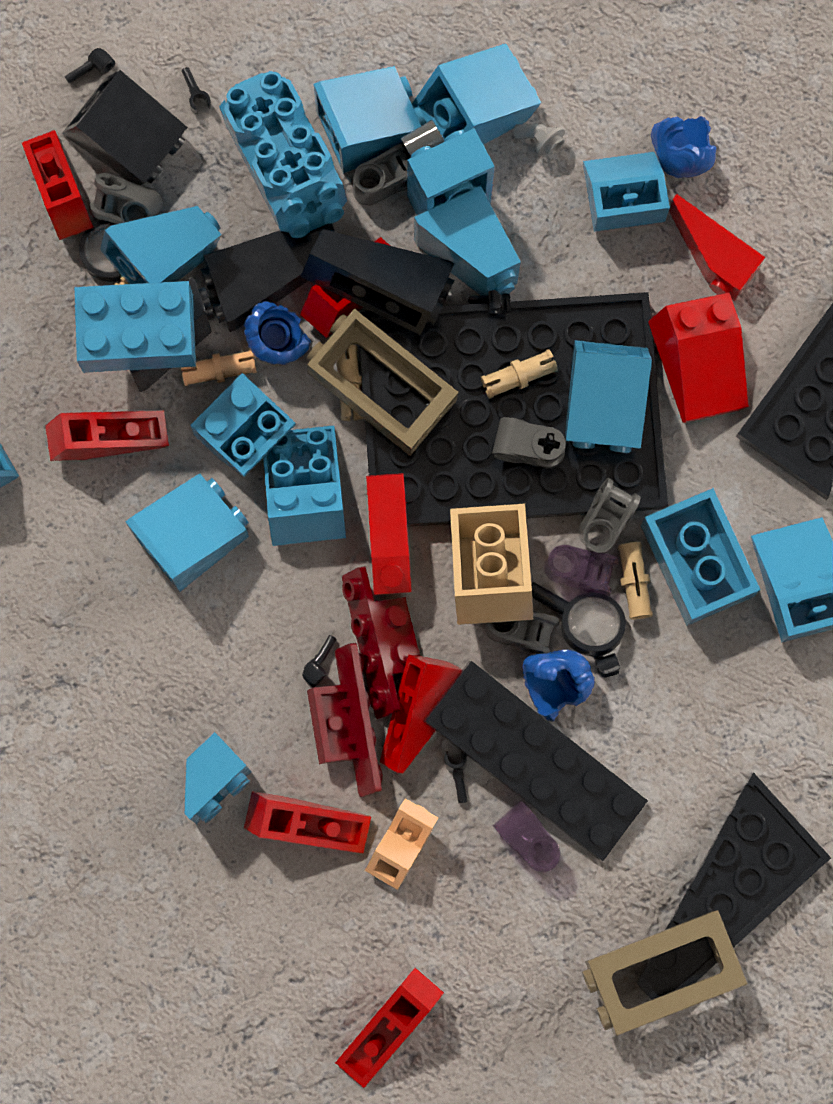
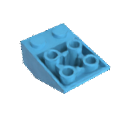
(304, 487)
(798, 577)

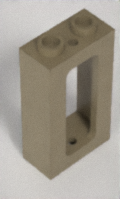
(361, 331)
(601, 969)

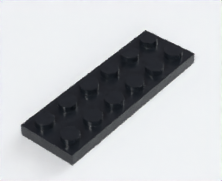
(535, 760)

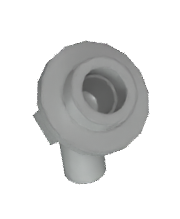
(548, 138)

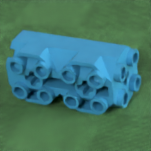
(284, 153)

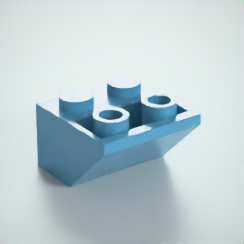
(626, 191)
(242, 425)
(210, 776)

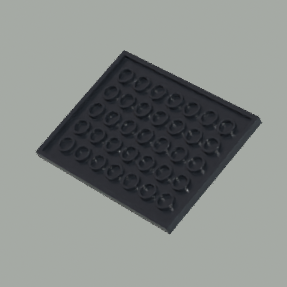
(456, 458)

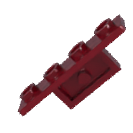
(383, 639)
(343, 721)

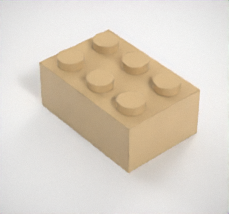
(491, 564)

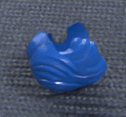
(683, 146)
(275, 334)
(557, 680)

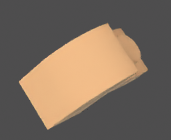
(401, 844)

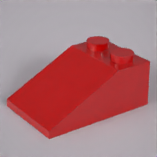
(702, 356)

